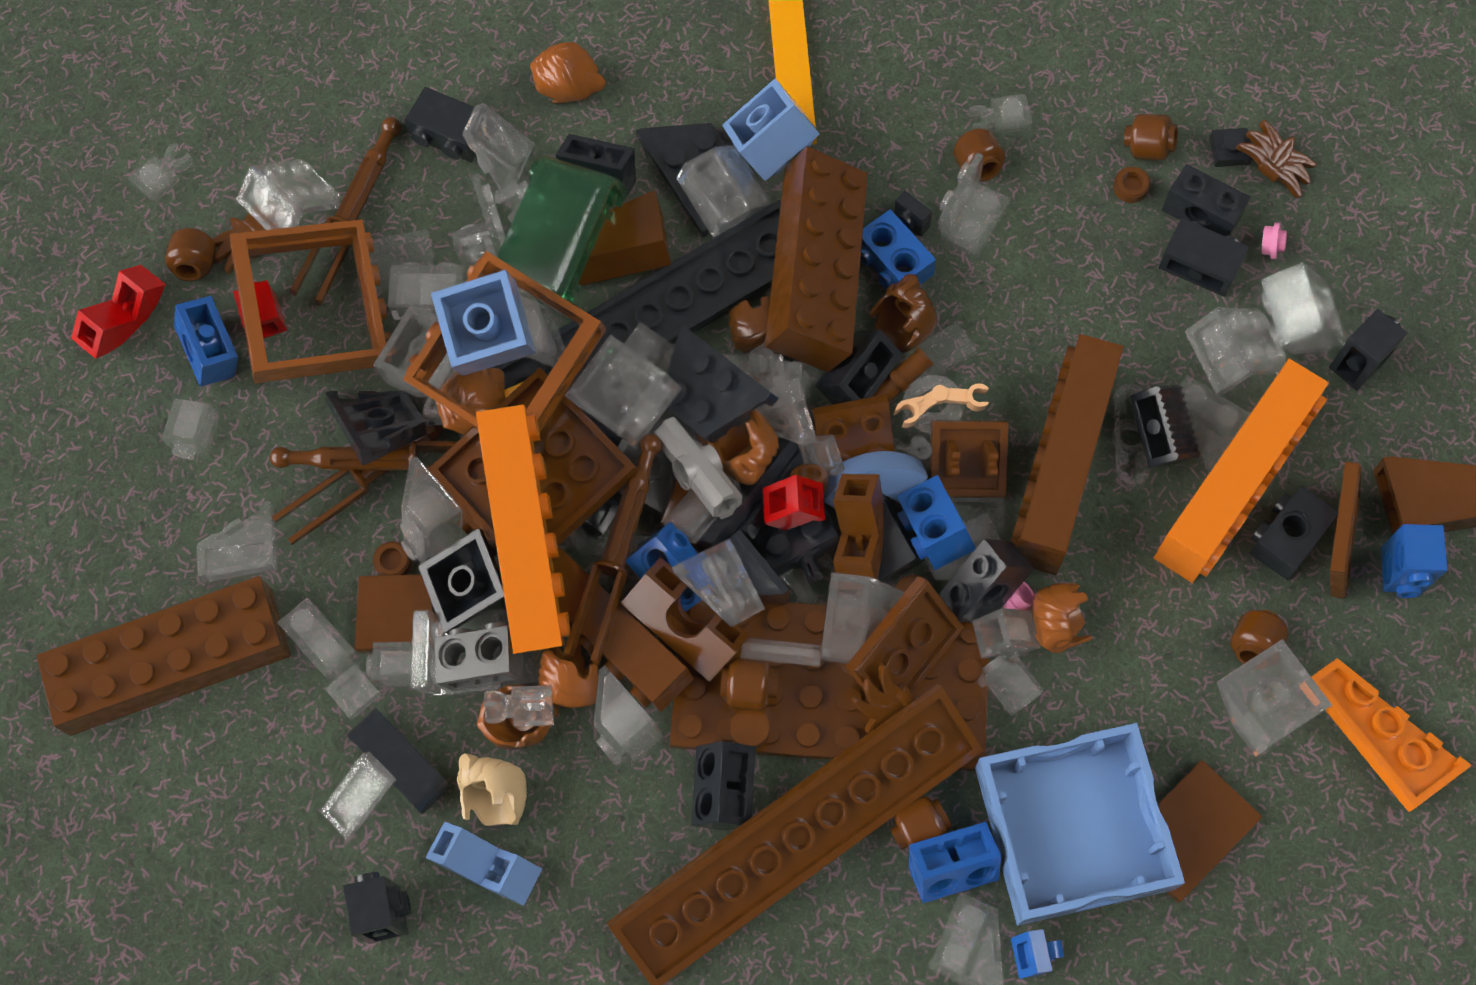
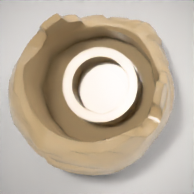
(491, 789)

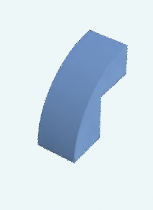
(896, 471)
(484, 863)

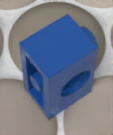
(205, 341)

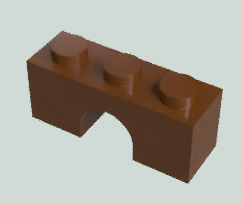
(657, 604)

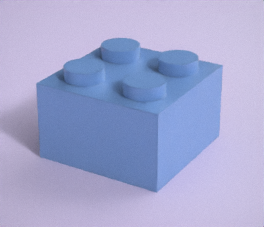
(770, 130)
(483, 323)

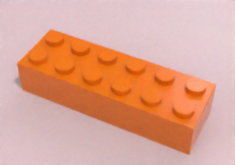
(1243, 472)
(521, 528)

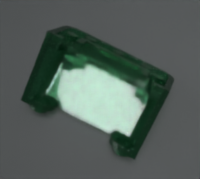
(560, 224)

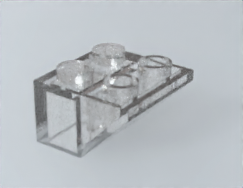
(722, 188)
(853, 613)

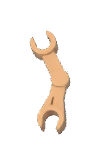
(941, 395)

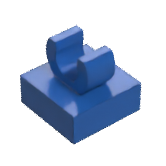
(1034, 953)

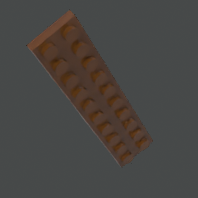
(795, 836)

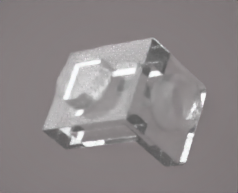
(1011, 683)

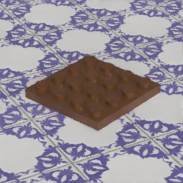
(578, 459)

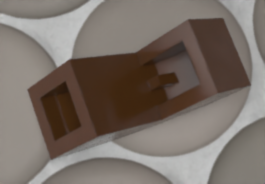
(861, 520)

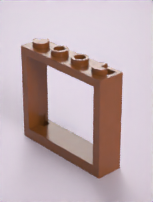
(298, 239)
(561, 376)

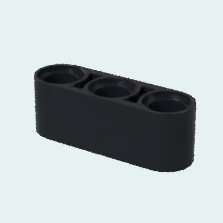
(413, 773)

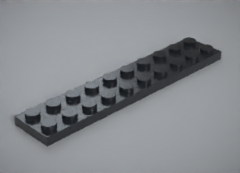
(685, 293)

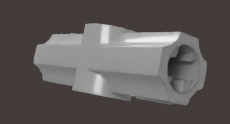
(698, 468)

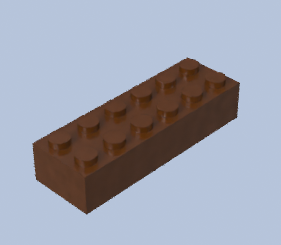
(817, 260)
(1066, 452)
(162, 656)

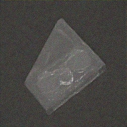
(970, 944)

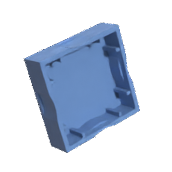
(1078, 824)

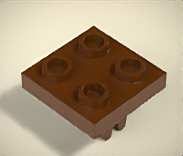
(857, 426)
(970, 456)

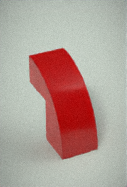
(112, 322)

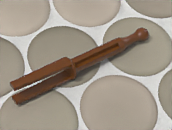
(353, 203)
(345, 458)
(361, 477)
(616, 550)

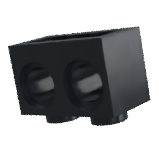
(602, 157)
(723, 785)

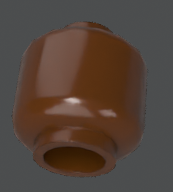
(1151, 136)
(984, 143)
(190, 254)
(1256, 633)
(748, 684)
(920, 822)

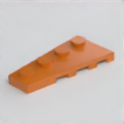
(1398, 751)

